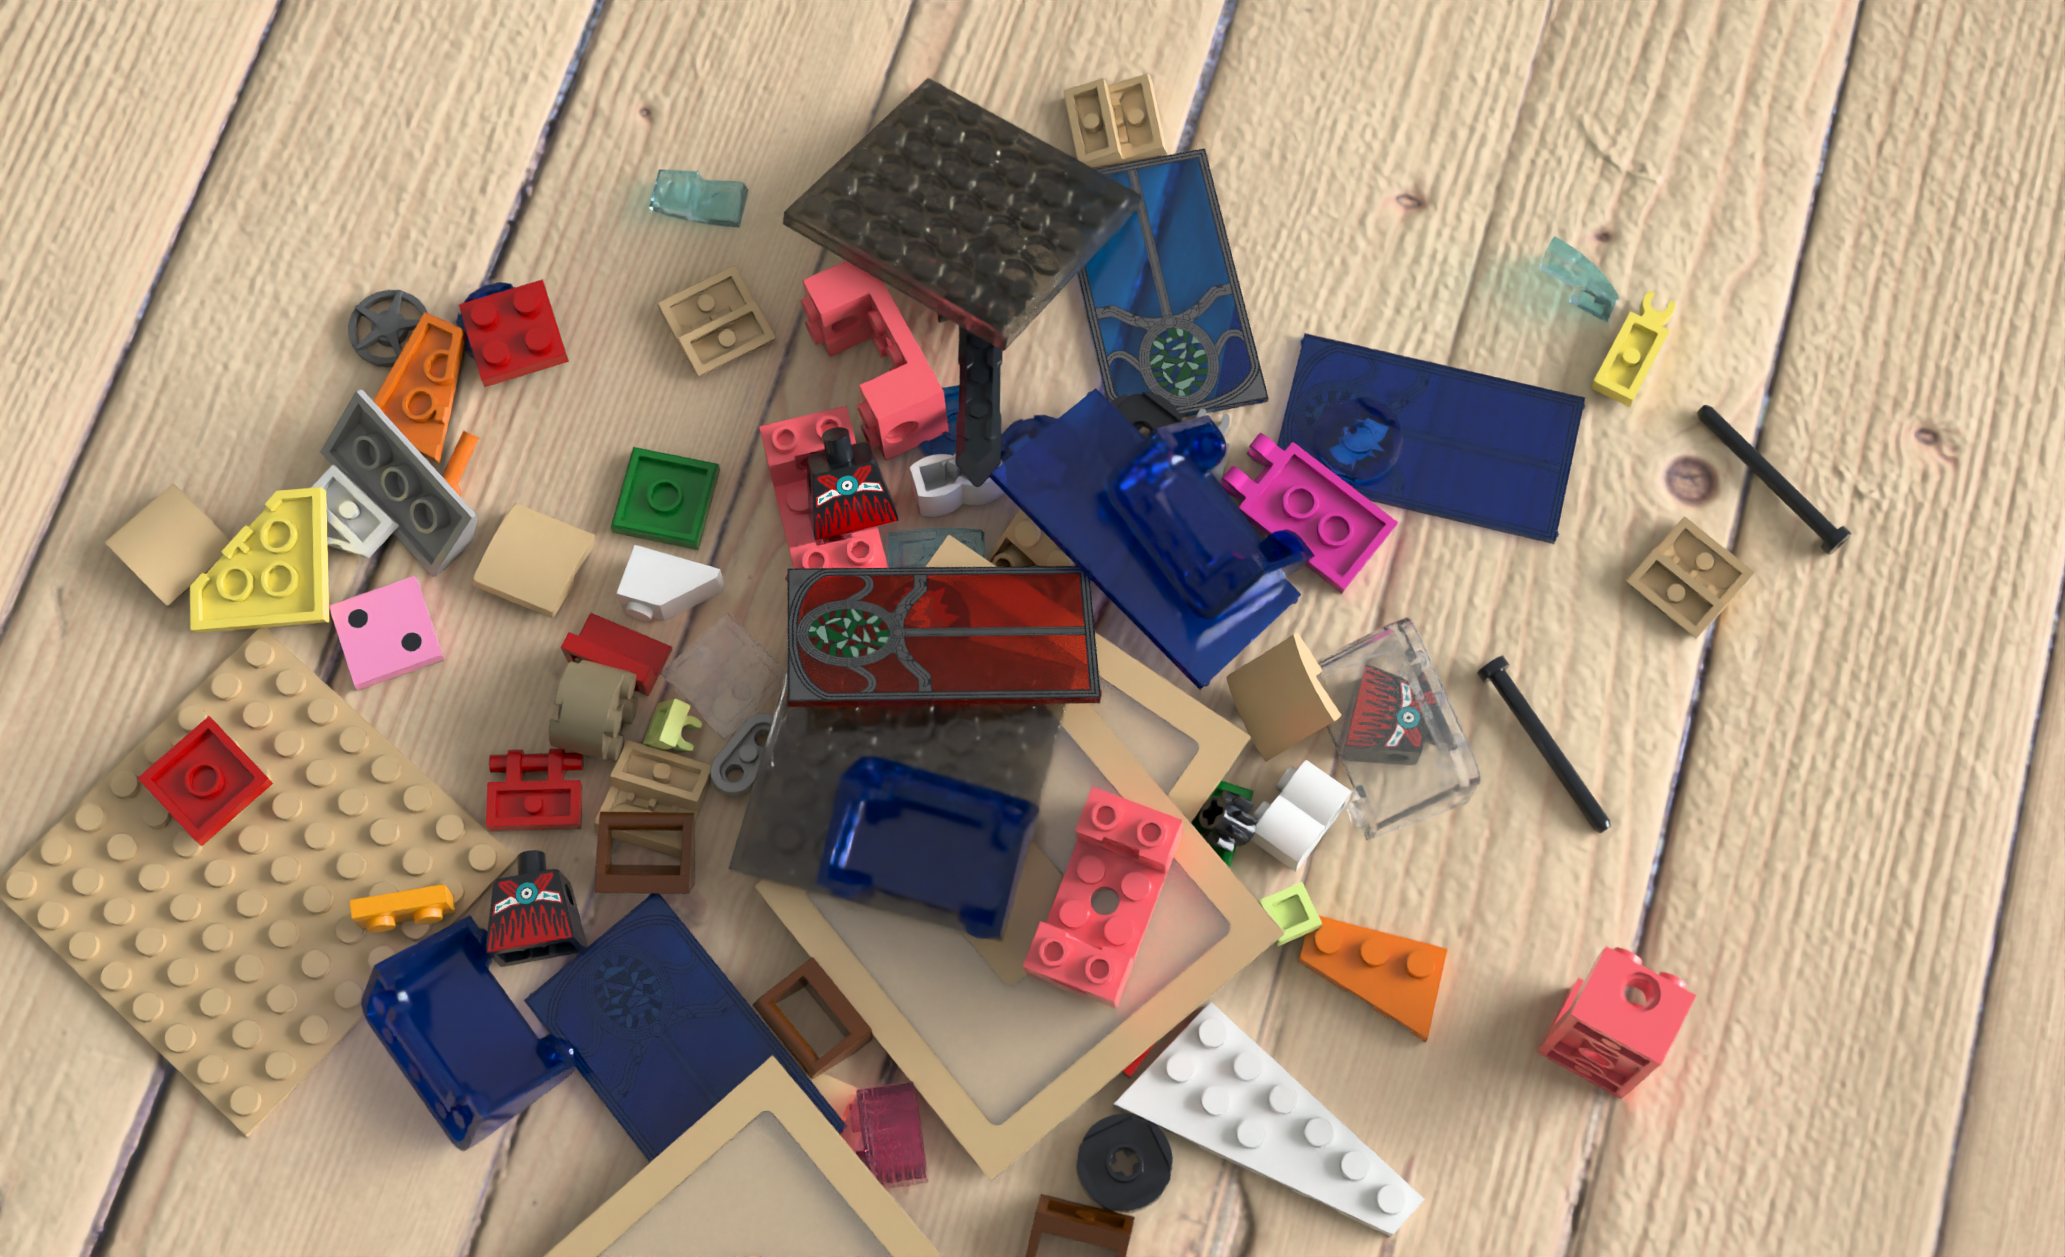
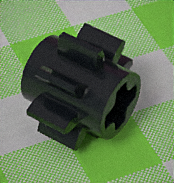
(1227, 821)

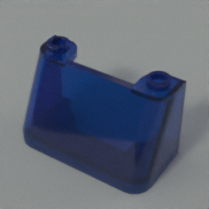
(1193, 523)
(928, 841)
(461, 1034)

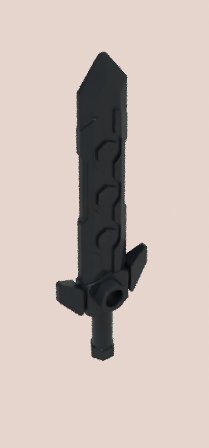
(979, 407)

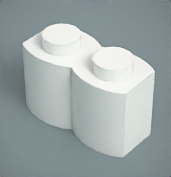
(943, 487)
(1300, 814)

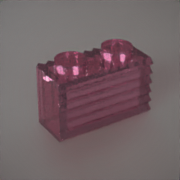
(891, 1134)

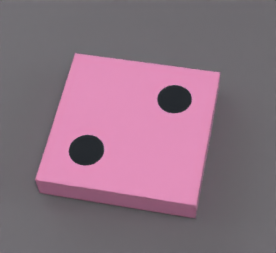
(386, 633)

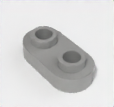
(741, 754)

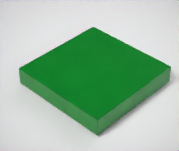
(665, 498)

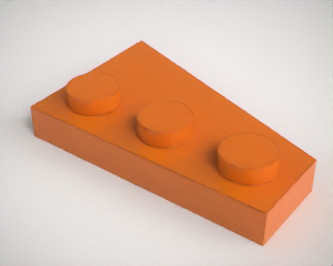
(423, 384)
(1380, 968)

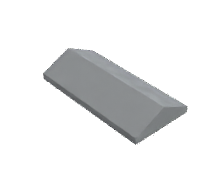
(402, 482)

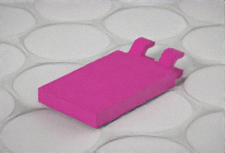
(1313, 502)

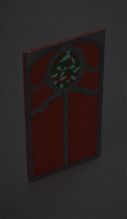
(940, 636)

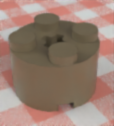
(593, 709)

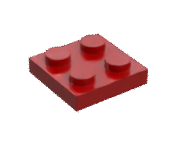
(513, 333)
(205, 781)

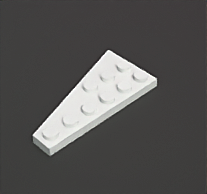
(1250, 1111)

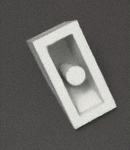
(665, 584)

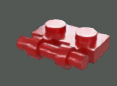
(534, 804)

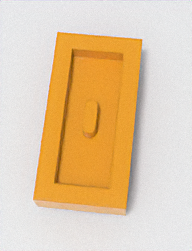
(421, 904)

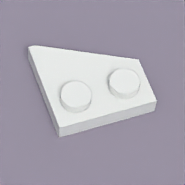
(353, 518)

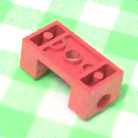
(898, 406)
(786, 450)
(1116, 849)
(1606, 1035)

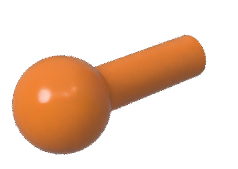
(459, 460)

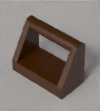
(645, 878)
(833, 1003)
(1080, 1224)

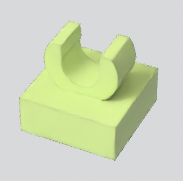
(666, 726)
(1292, 912)

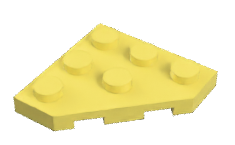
(269, 570)

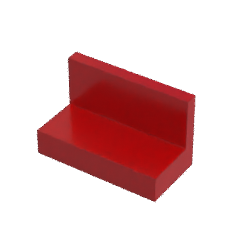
(620, 648)

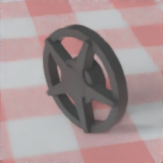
(387, 327)

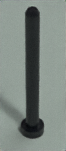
(1832, 537)
(1496, 673)

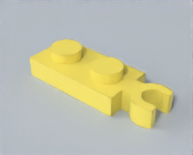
(1633, 352)

